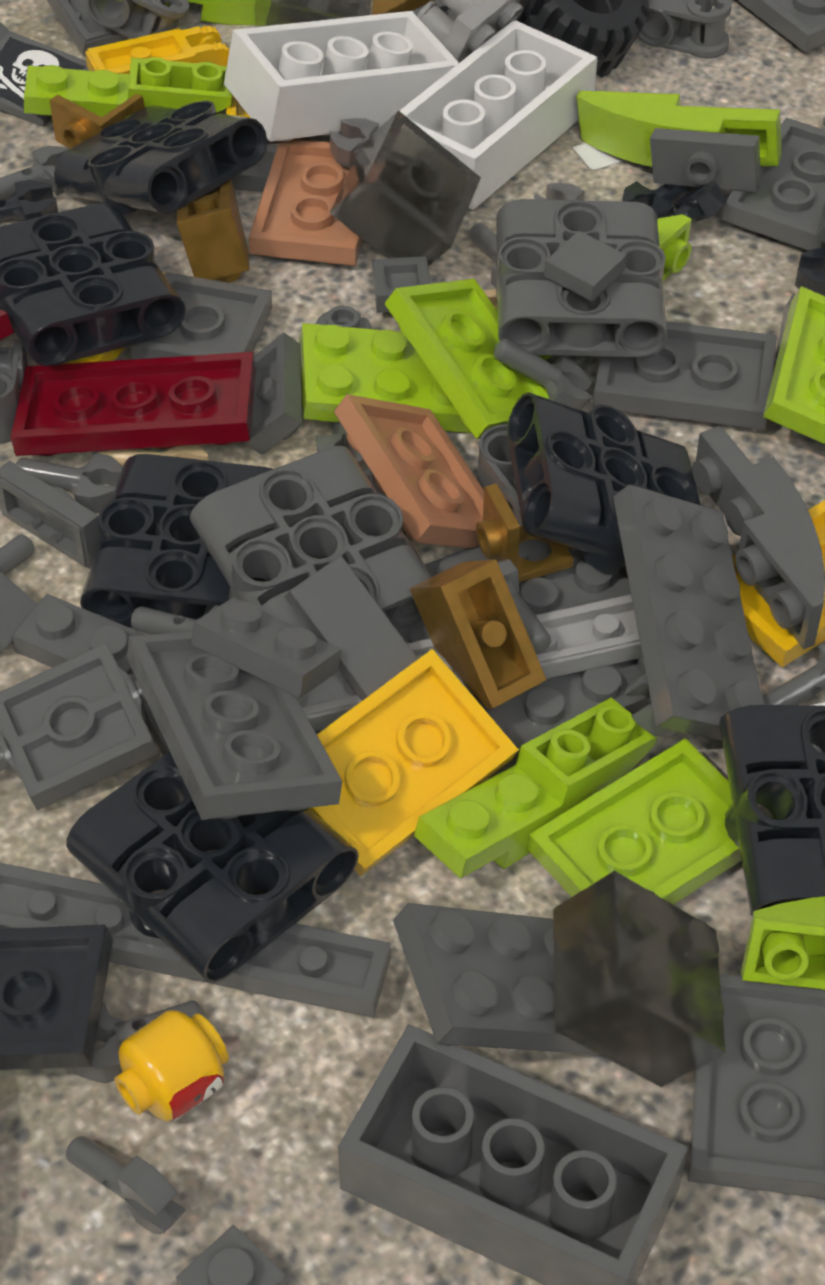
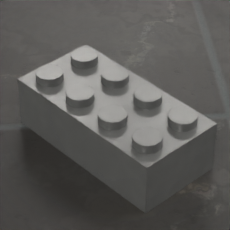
(510, 1166)

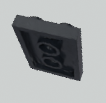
(51, 995)

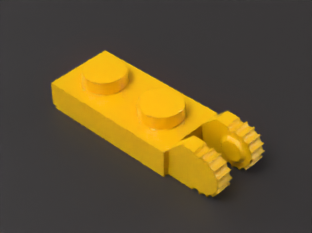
(176, 45)

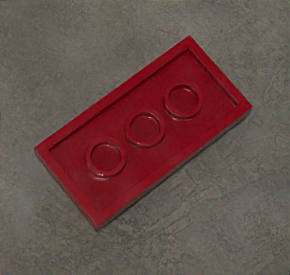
(135, 404)

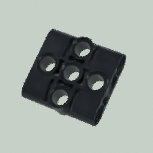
(161, 157)
(83, 285)
(575, 463)
(148, 543)
(777, 767)
(155, 840)

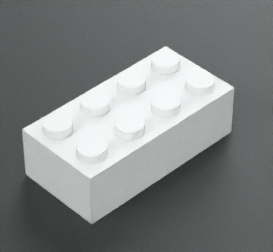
(324, 71)
(505, 103)

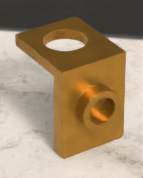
(75, 124)
(501, 535)

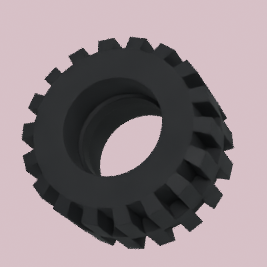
(593, 26)

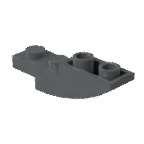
(777, 539)

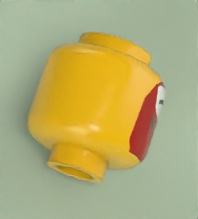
(171, 1065)

